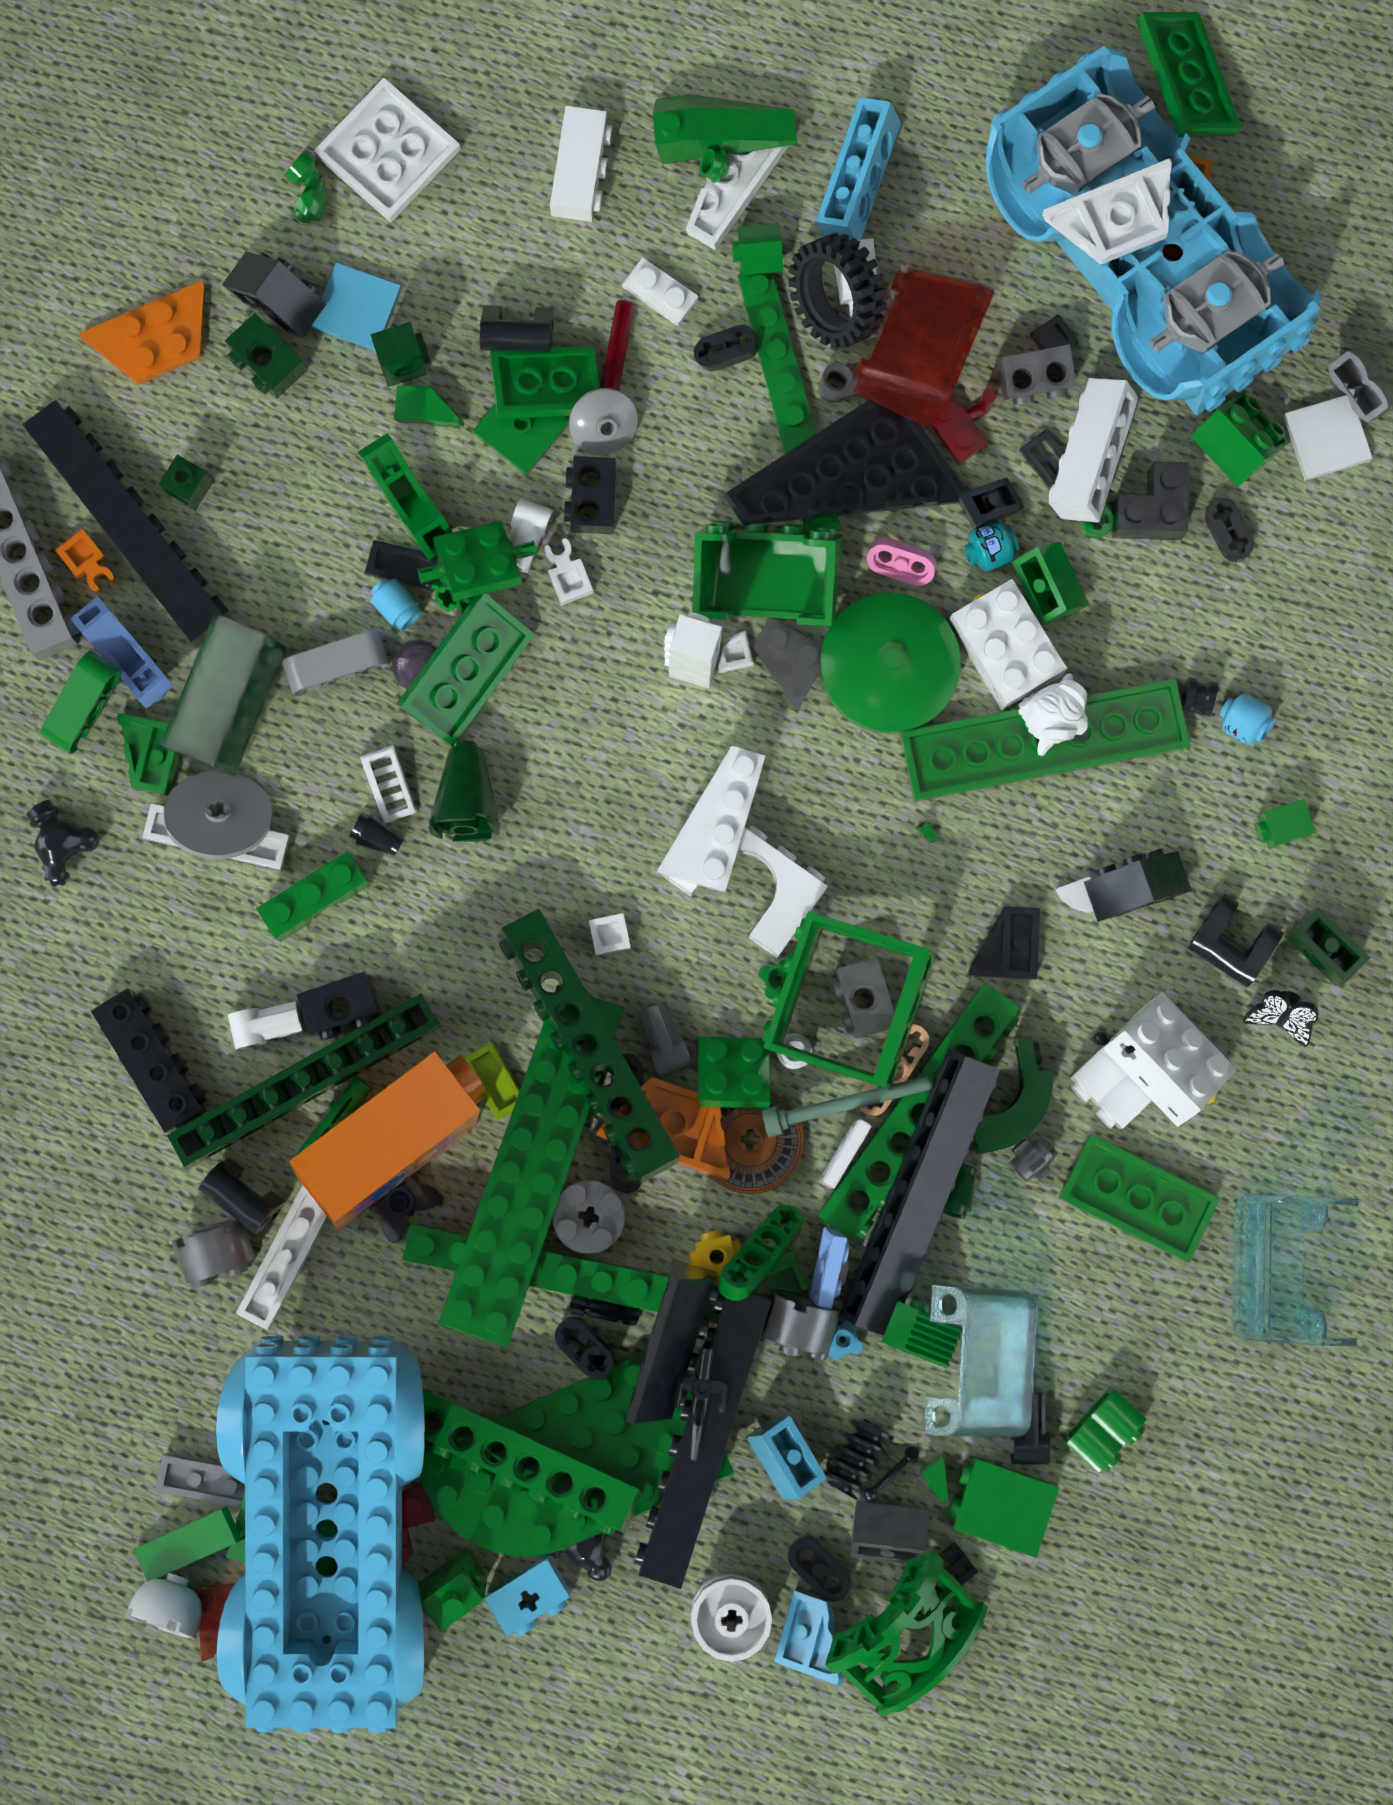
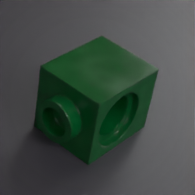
(186, 482)

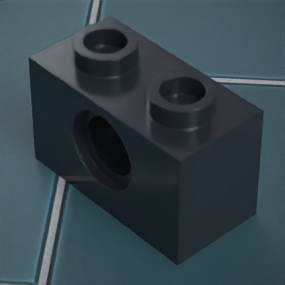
(318, 1002)

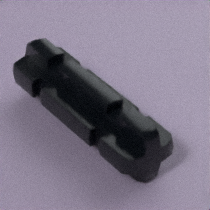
(604, 1310)

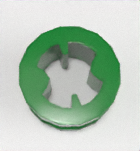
(1104, 529)

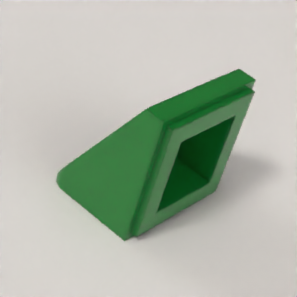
(935, 1476)

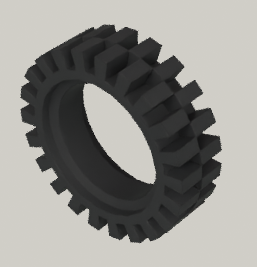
(860, 279)

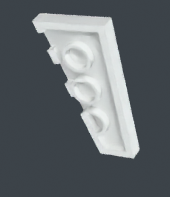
(724, 201)
(714, 829)

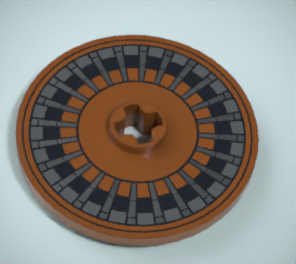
(769, 1161)

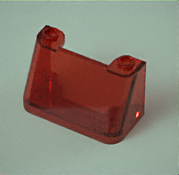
(923, 343)

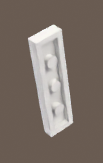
(268, 853)
(283, 1261)

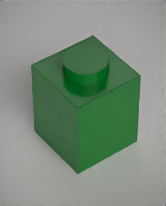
(758, 249)
(1284, 824)

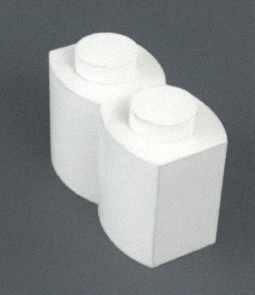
(1109, 1089)

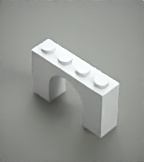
(795, 891)

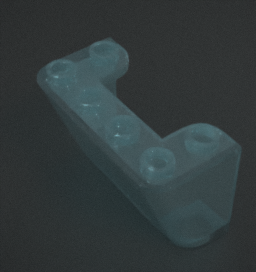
(993, 1365)

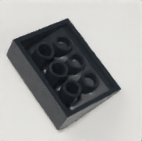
(672, 1342)

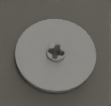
(229, 835)

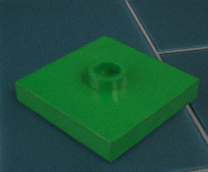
(520, 439)

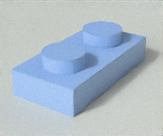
(826, 1279)

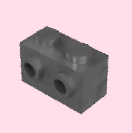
(889, 1531)

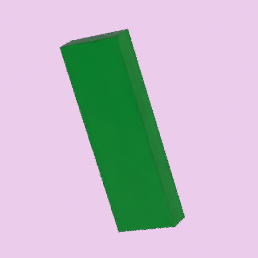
(187, 1544)

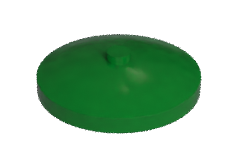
(890, 663)

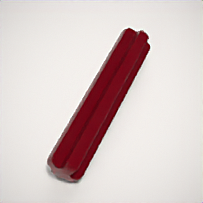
(617, 344)

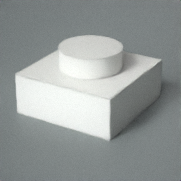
(609, 934)

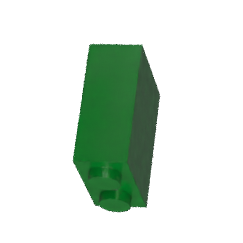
(1002, 1506)

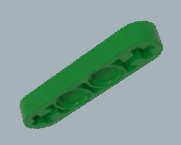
(764, 1253)

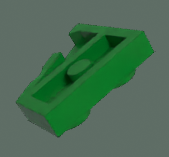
(150, 764)

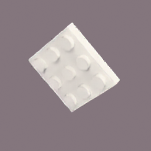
(387, 150)

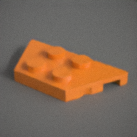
(154, 335)
(692, 1129)

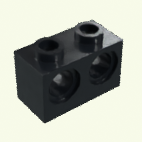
(598, 495)

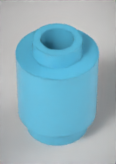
(395, 603)

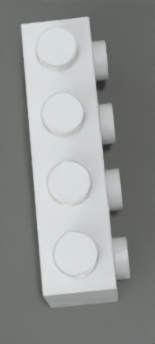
(1093, 449)
(692, 649)

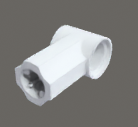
(527, 525)
(257, 1026)

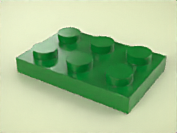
(542, 382)

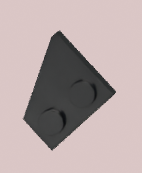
(1010, 946)

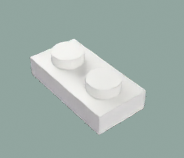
(660, 291)

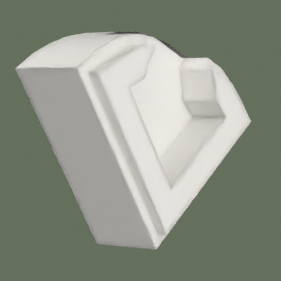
(735, 654)
(1076, 895)

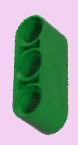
(80, 702)

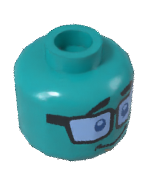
(991, 546)

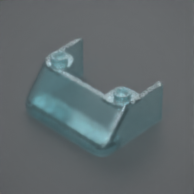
(1271, 1269)

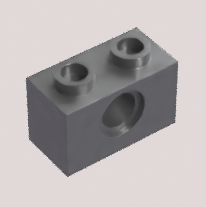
(868, 977)

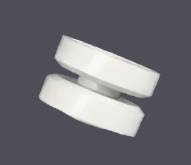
(734, 1638)

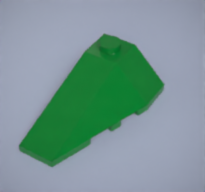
(694, 123)

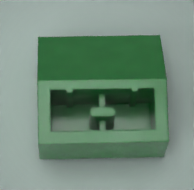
(1240, 438)

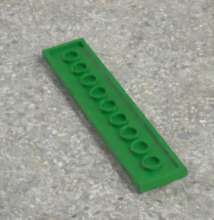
(522, 1190)

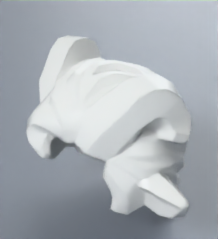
(1055, 713)

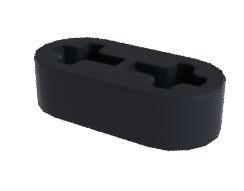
(724, 340)
(1236, 526)

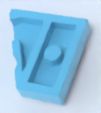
(808, 1637)

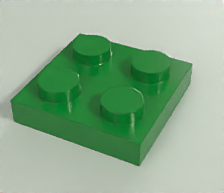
(732, 1072)

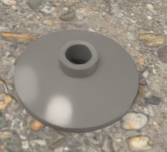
(596, 409)

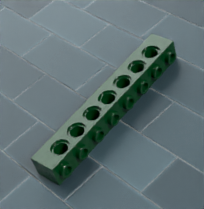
(534, 932)
(304, 1081)

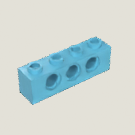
(859, 169)

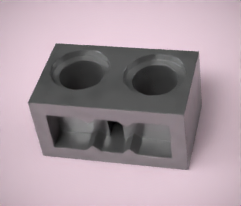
(1034, 366)

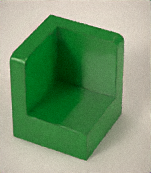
(786, 1275)

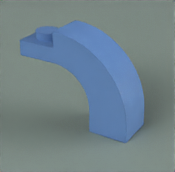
(123, 652)

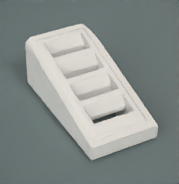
(375, 756)

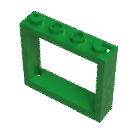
(796, 969)

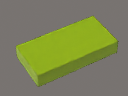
(499, 1083)

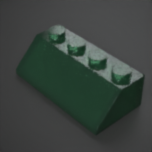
(224, 695)

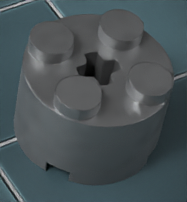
(600, 1234)
(214, 1251)
(799, 1325)

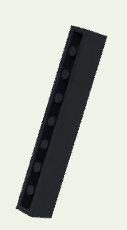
(124, 521)
(920, 1191)
(689, 1482)

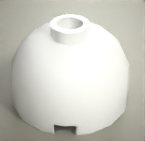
(167, 1606)

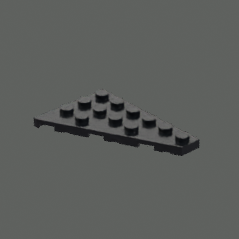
(851, 467)

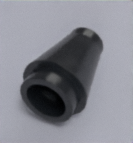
(375, 834)

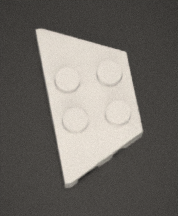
(1117, 215)

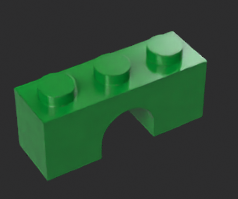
(311, 895)

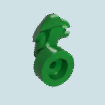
(312, 200)

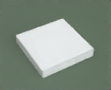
(1327, 437)
(844, 1153)

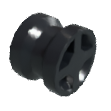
(1199, 696)

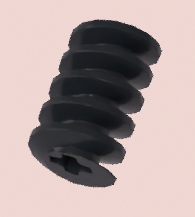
(857, 1456)

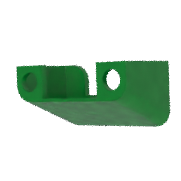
(767, 572)

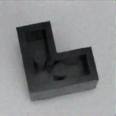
(276, 291)
(1160, 513)
(1139, 883)

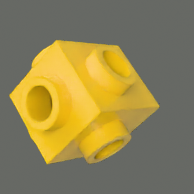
(714, 1241)

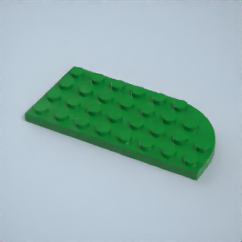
(580, 1422)

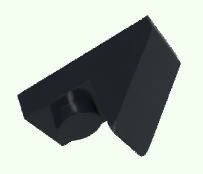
(990, 502)

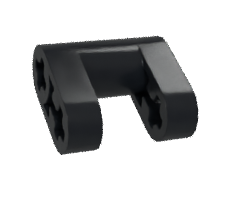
(516, 334)
(1225, 953)
(238, 1199)
(584, 1362)

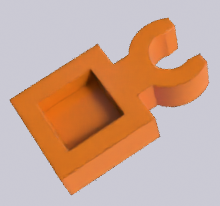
(84, 558)

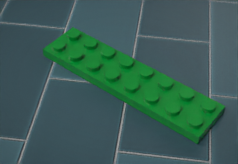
(1002, 751)

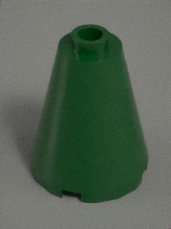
(465, 797)

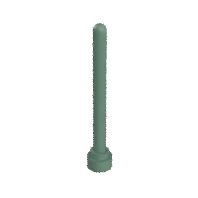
(779, 1119)

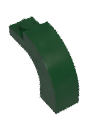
(1027, 1109)

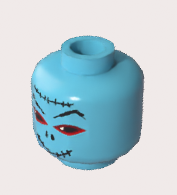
(1247, 719)

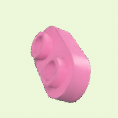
(901, 563)

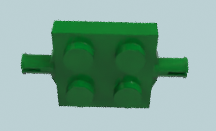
(477, 561)

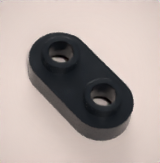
(818, 1568)

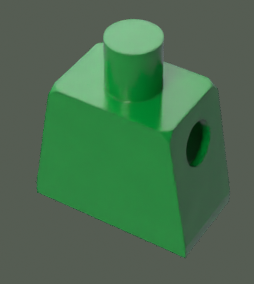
(451, 1592)

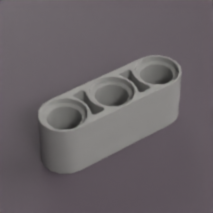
(335, 661)

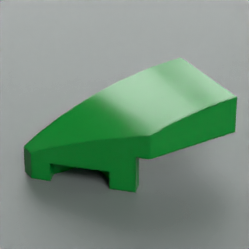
(424, 405)

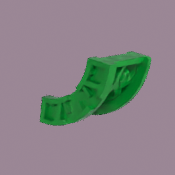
(950, 1637)

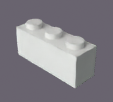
(580, 164)

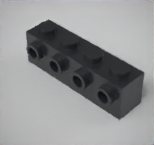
(149, 1060)

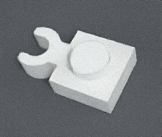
(568, 577)

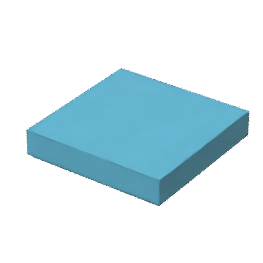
(356, 305)

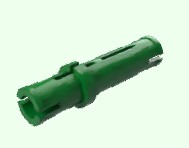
(357, 1091)

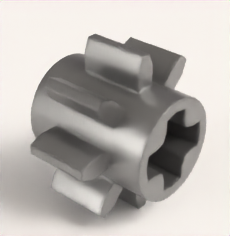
(1031, 1160)

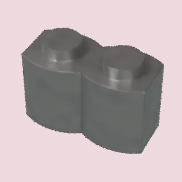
(1360, 378)

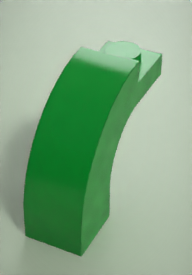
(404, 493)

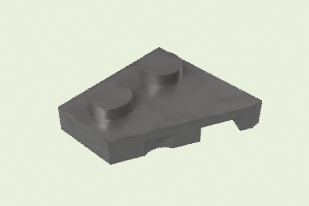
(789, 658)

